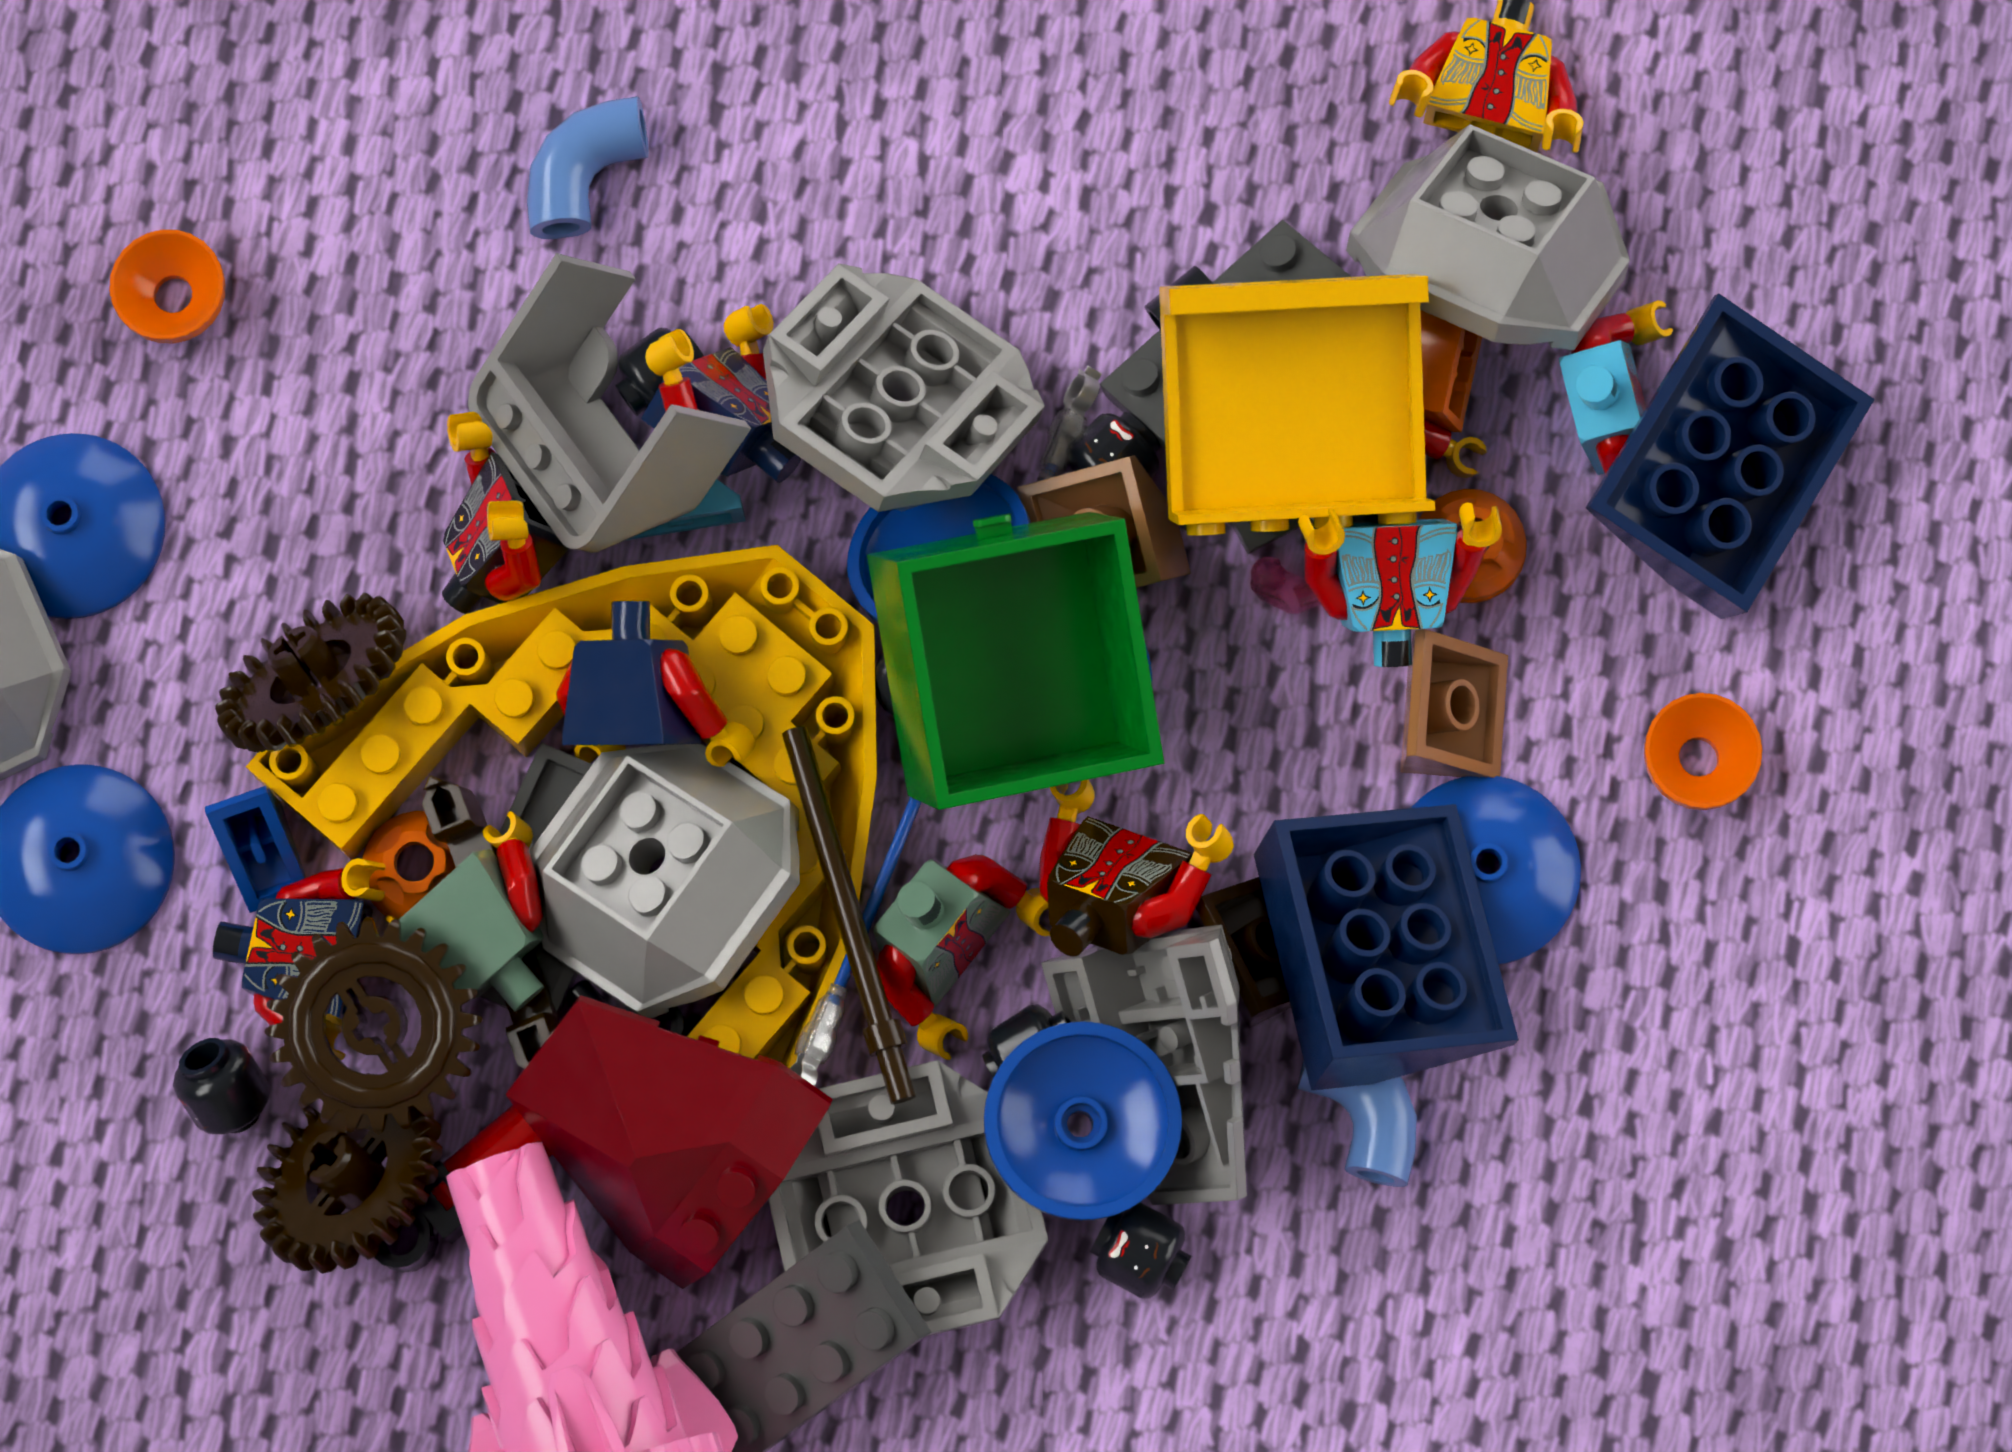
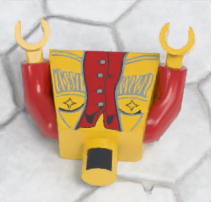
(1495, 80)

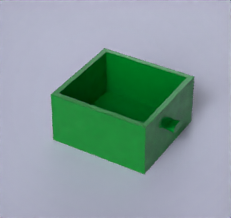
(1015, 658)

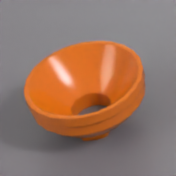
(152, 262)
(1501, 560)
(1723, 727)
(386, 846)

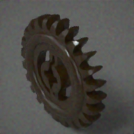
(252, 707)
(410, 1078)
(325, 1155)

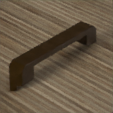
(459, 822)

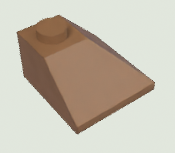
(1121, 491)

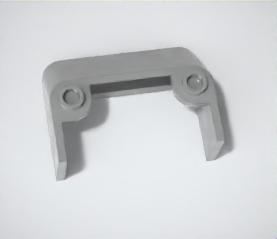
(560, 437)

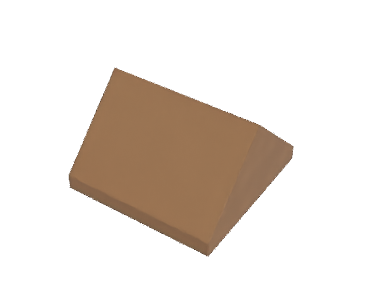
(1453, 708)

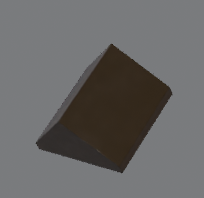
(1252, 946)

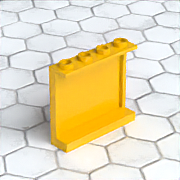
(1294, 401)

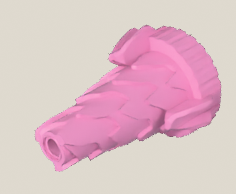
(553, 1332)

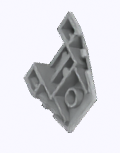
(1185, 1006)

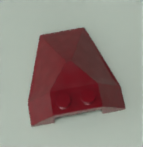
(665, 1131)

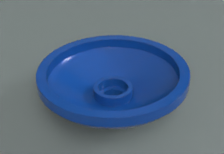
(922, 525)
(112, 528)
(1536, 855)
(114, 880)
(1091, 1073)

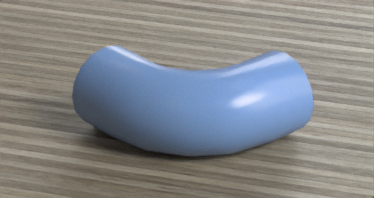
(572, 158)
(1382, 1129)

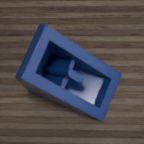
(256, 844)

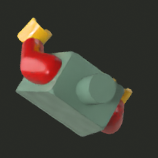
(487, 916)
(939, 930)

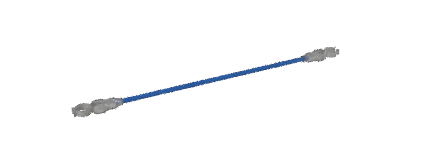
(820, 1033)

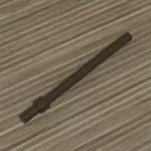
(884, 1034)

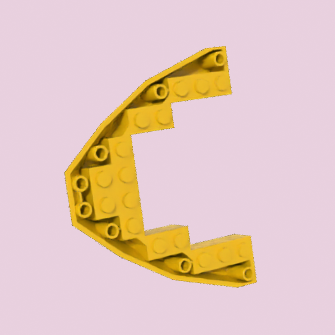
(773, 658)

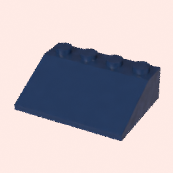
(1728, 458)
(1382, 943)

